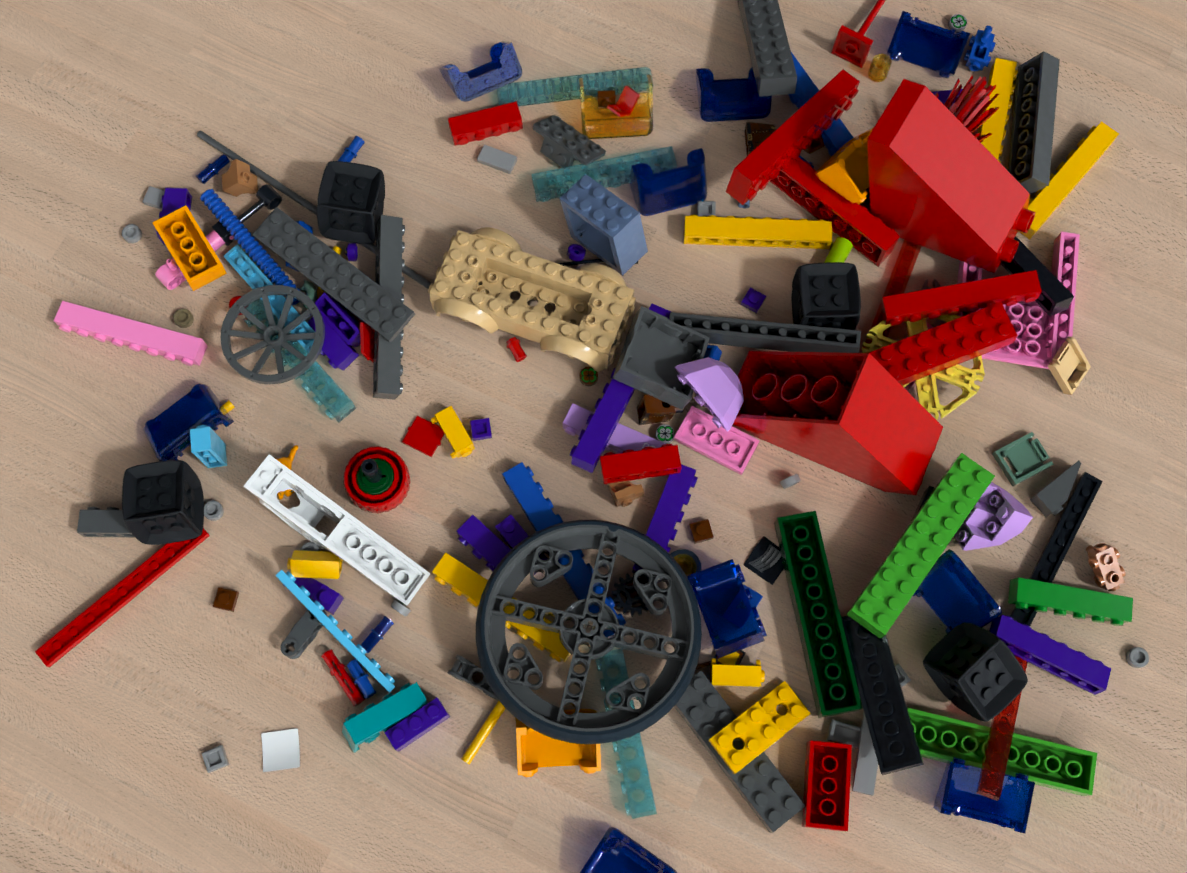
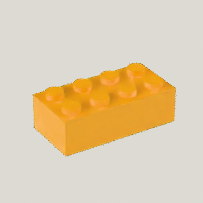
(189, 248)

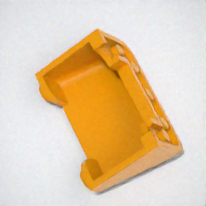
(848, 169)
(539, 750)

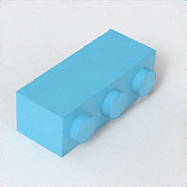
(208, 446)

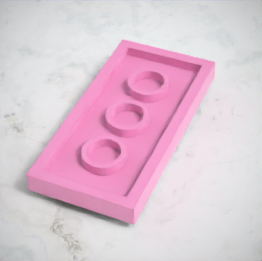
(728, 448)

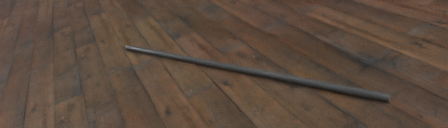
(426, 283)

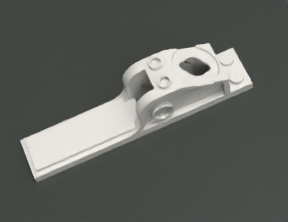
(349, 539)

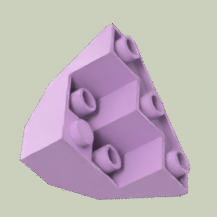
(715, 388)
(993, 520)

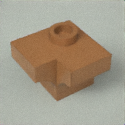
(239, 179)
(625, 492)

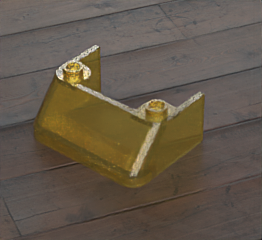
(605, 124)

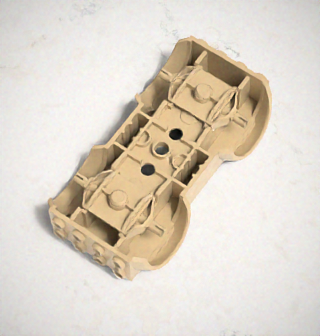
(490, 265)

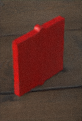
(367, 341)
(424, 436)

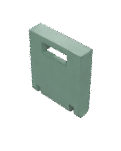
(1024, 457)

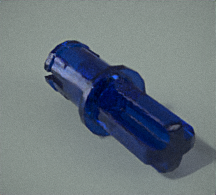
(212, 169)
(377, 634)

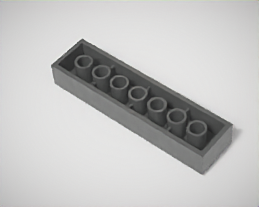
(768, 47)
(1034, 122)
(759, 780)

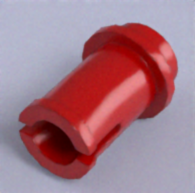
(516, 349)

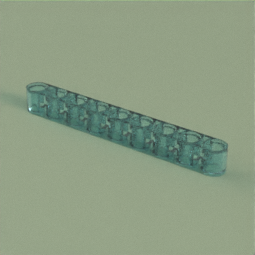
(568, 87)

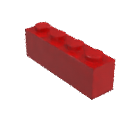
(485, 123)
(640, 464)

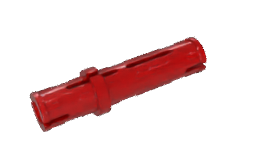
(330, 658)

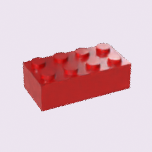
(827, 786)

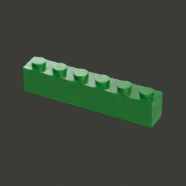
(1070, 600)

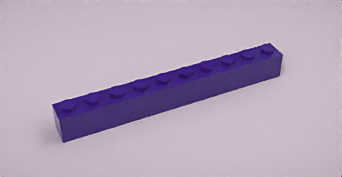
(605, 419)

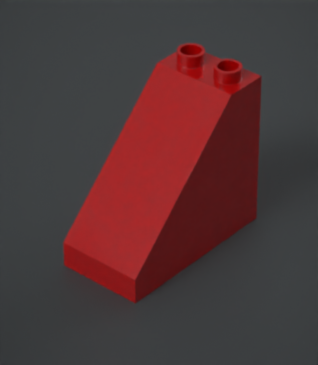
(942, 184)
(840, 415)

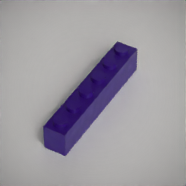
(669, 508)
(1051, 655)

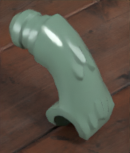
(311, 291)

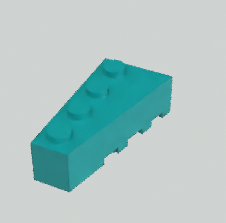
(382, 716)

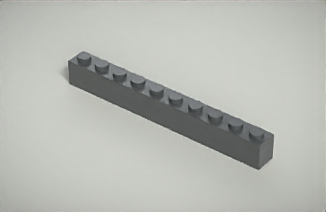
(388, 275)
(770, 334)

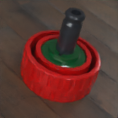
(376, 479)

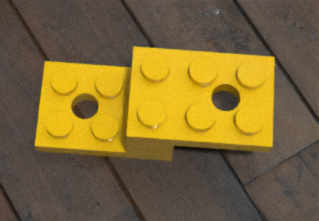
(759, 727)

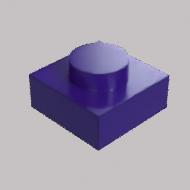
(753, 300)
(481, 429)

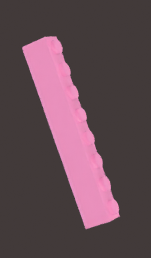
(130, 333)

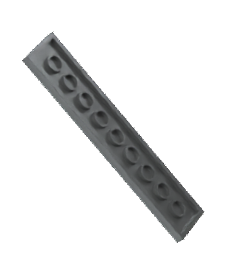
(334, 274)

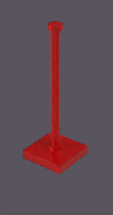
(854, 45)

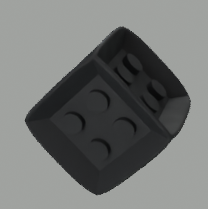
(350, 202)
(826, 295)
(163, 502)
(975, 671)

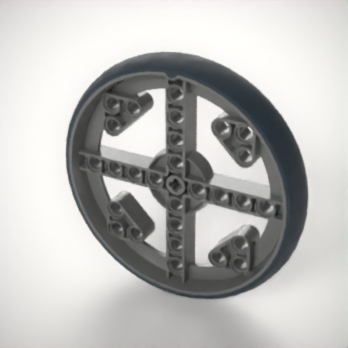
(622, 719)

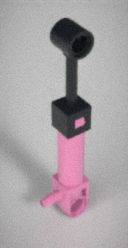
(170, 273)

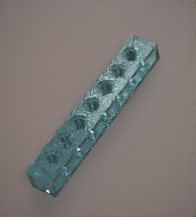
(610, 167)
(342, 406)
(646, 807)

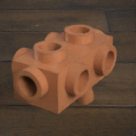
(1105, 566)

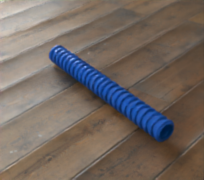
(246, 240)

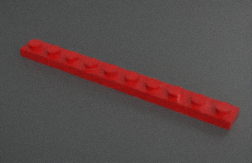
(116, 599)

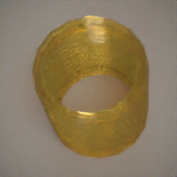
(882, 61)

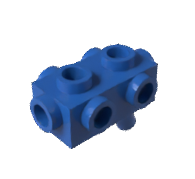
(980, 45)

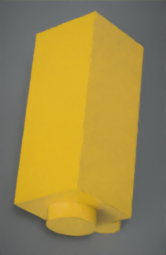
(454, 432)
(315, 564)
(736, 674)

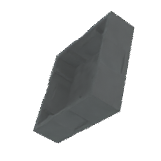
(653, 352)

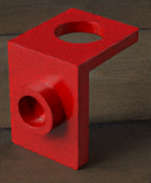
(625, 102)

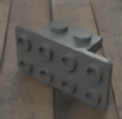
(565, 143)

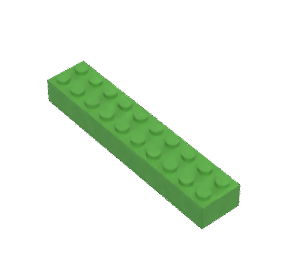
(920, 546)
(1043, 761)

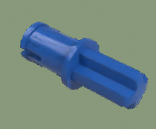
(352, 149)
(361, 679)

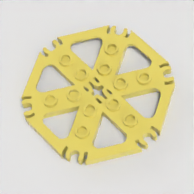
(926, 386)

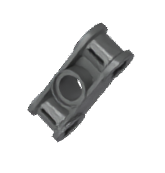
(301, 635)
(466, 673)

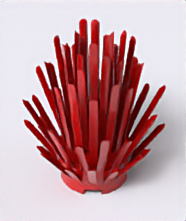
(971, 104)

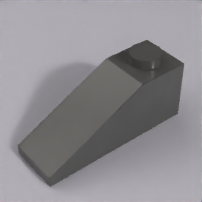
(1057, 492)

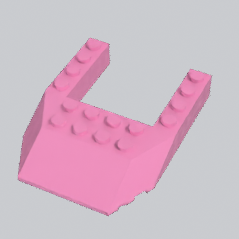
(1037, 332)

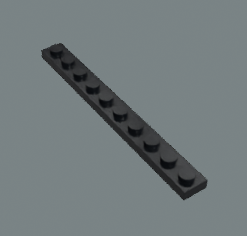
(1061, 539)

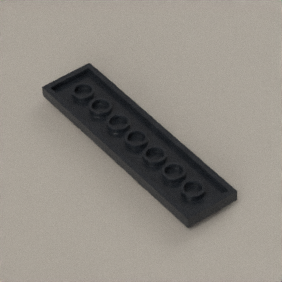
(882, 699)

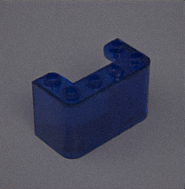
(727, 608)

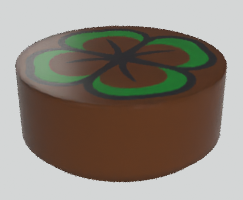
(588, 376)

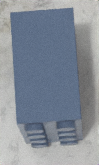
(606, 224)

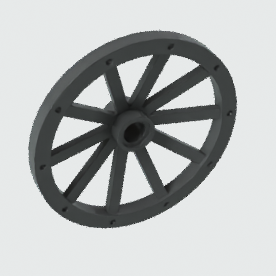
(269, 332)

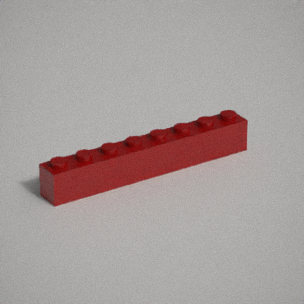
(960, 297)

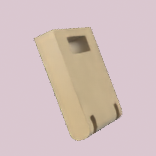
(1064, 363)

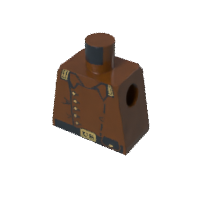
(755, 134)
(653, 410)

